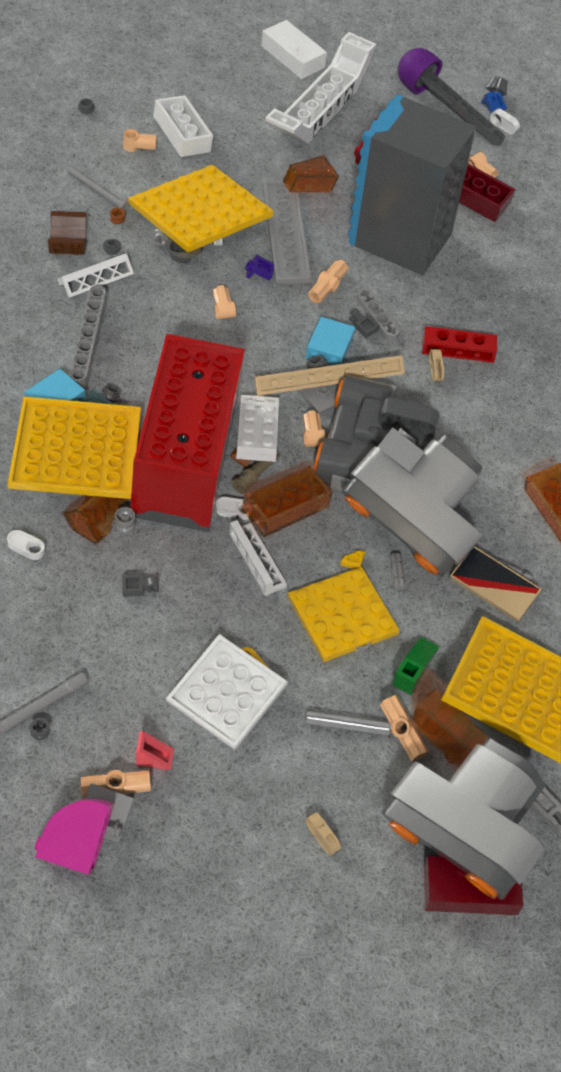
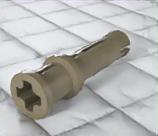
(250, 475)

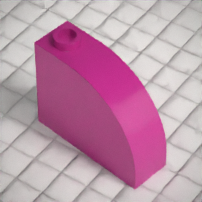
(75, 835)

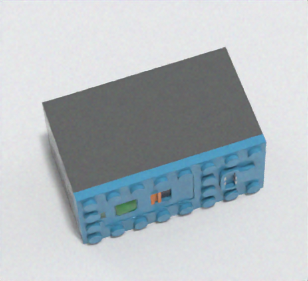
(409, 183)

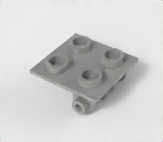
(120, 811)

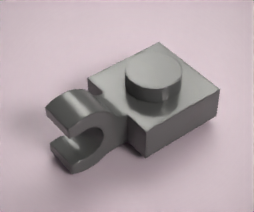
(364, 324)
(135, 585)

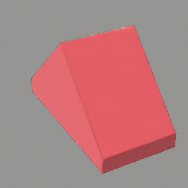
(153, 752)

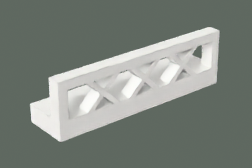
(93, 269)
(253, 560)

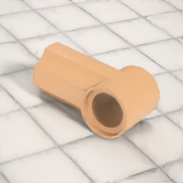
(133, 140)
(480, 161)
(223, 305)
(313, 430)

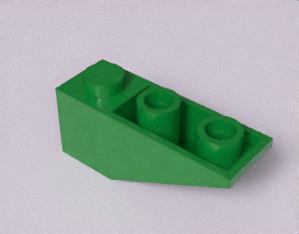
(414, 665)

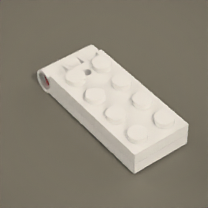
(258, 428)

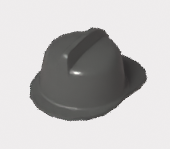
(179, 254)

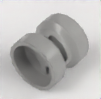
(125, 520)

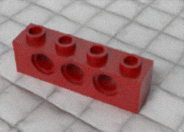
(460, 344)

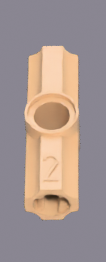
(328, 281)
(410, 739)
(130, 782)

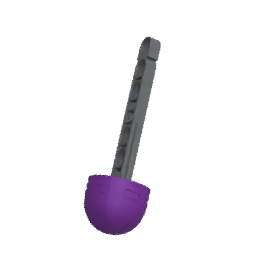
(420, 71)

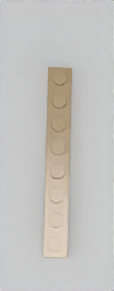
(328, 375)

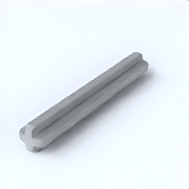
(347, 722)

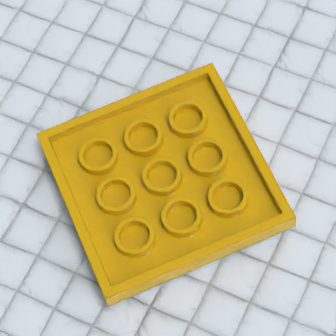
(343, 614)

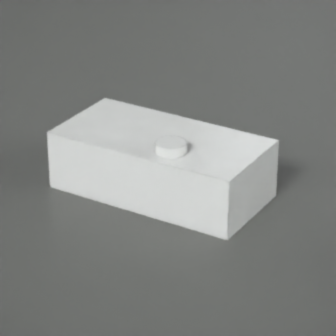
(294, 49)
(183, 126)

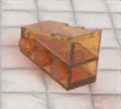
(311, 176)

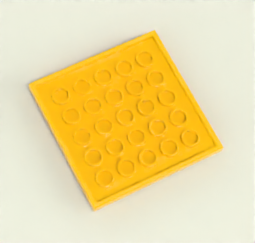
(200, 208)
(75, 448)
(510, 687)

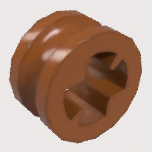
(113, 216)

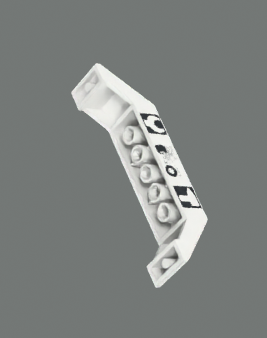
(328, 92)

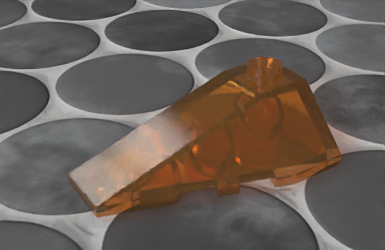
(93, 516)

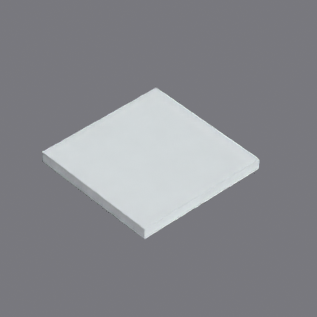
(227, 692)

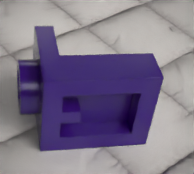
(260, 267)

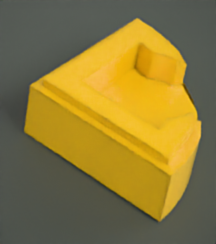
(353, 560)

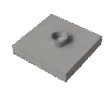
(320, 398)

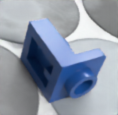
(494, 101)

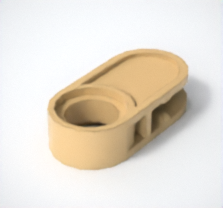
(436, 365)
(323, 833)

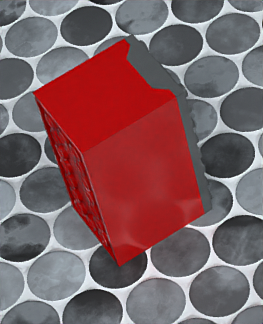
(186, 432)

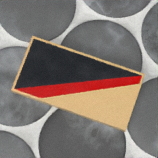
(496, 583)

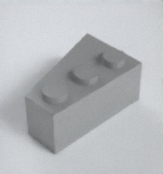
(401, 448)

